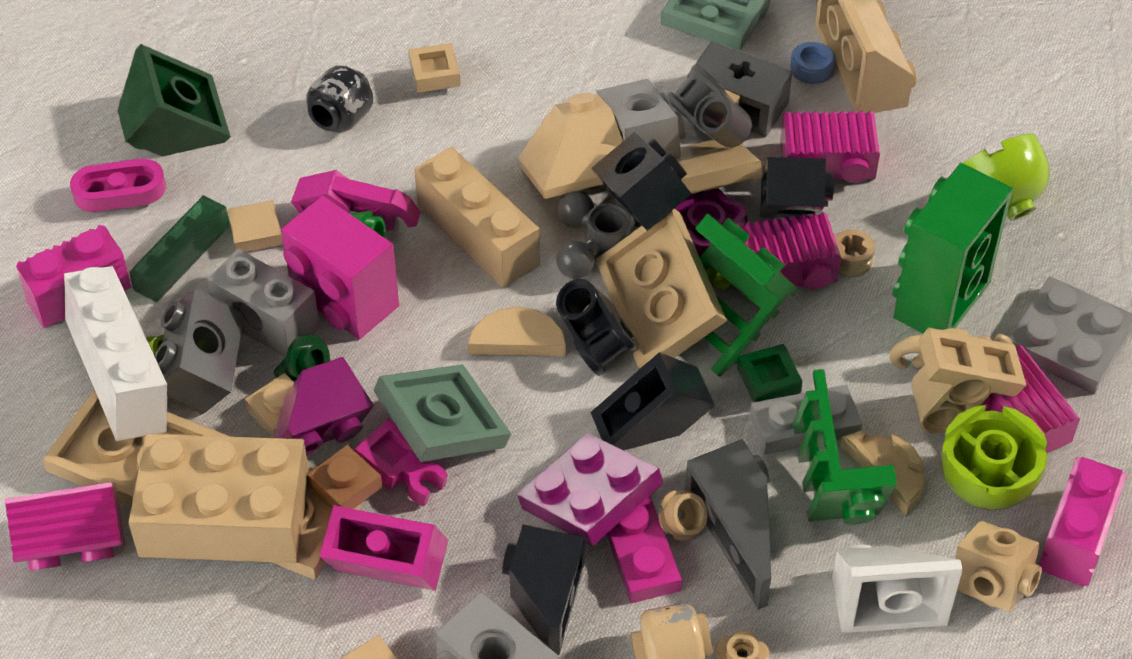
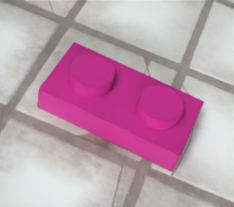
(644, 555)

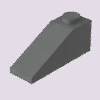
(737, 507)

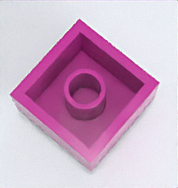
(343, 264)

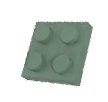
(441, 412)

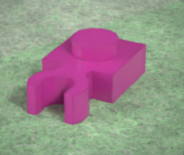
(396, 462)

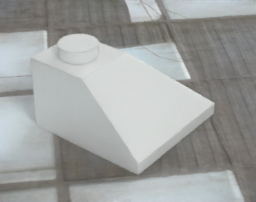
(893, 588)

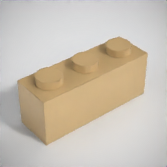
(477, 216)

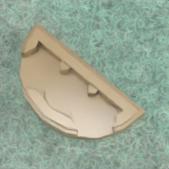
(517, 332)
(881, 451)

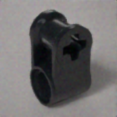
(599, 330)

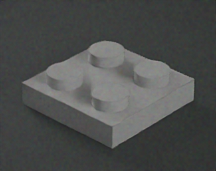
(1073, 334)

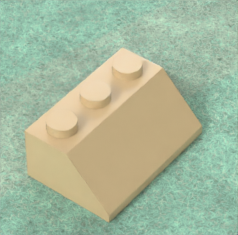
(866, 54)

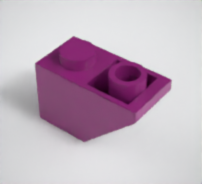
(324, 406)

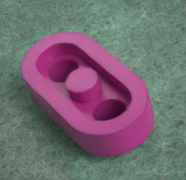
(118, 185)

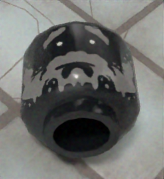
(339, 99)

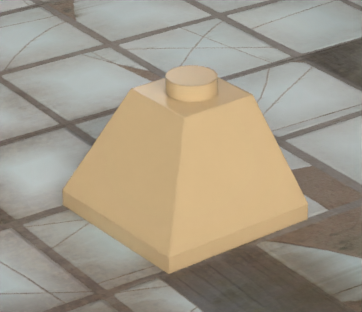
(569, 145)

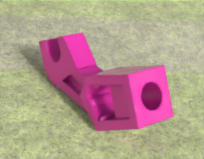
(356, 197)

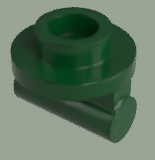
(302, 354)

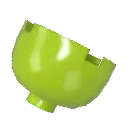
(1019, 165)
(993, 457)

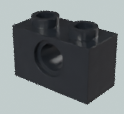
(643, 179)
(795, 187)

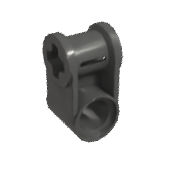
(706, 103)

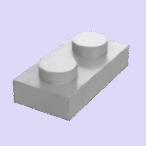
(775, 419)

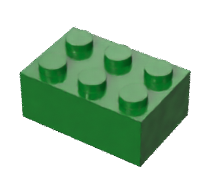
(950, 249)

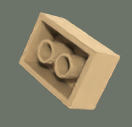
(220, 498)

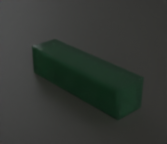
(179, 248)

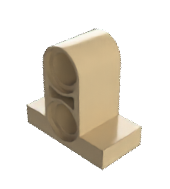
(961, 375)

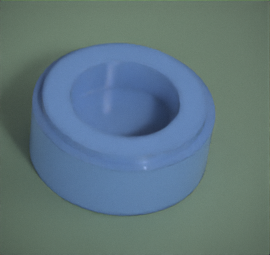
(812, 62)

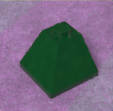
(170, 105)

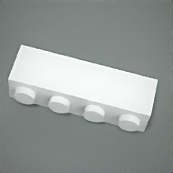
(115, 353)

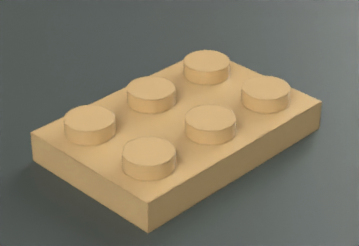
(661, 289)

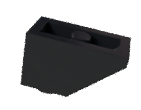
(653, 404)
(545, 579)

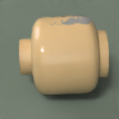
(672, 634)

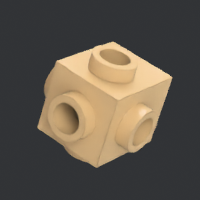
(998, 566)

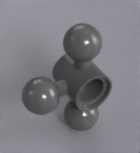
(606, 227)

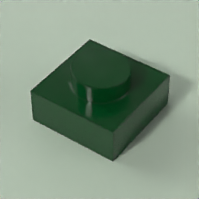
(769, 373)

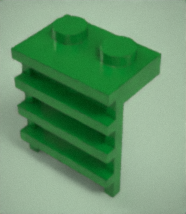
(751, 273)
(838, 493)

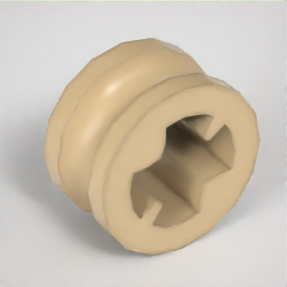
(858, 241)

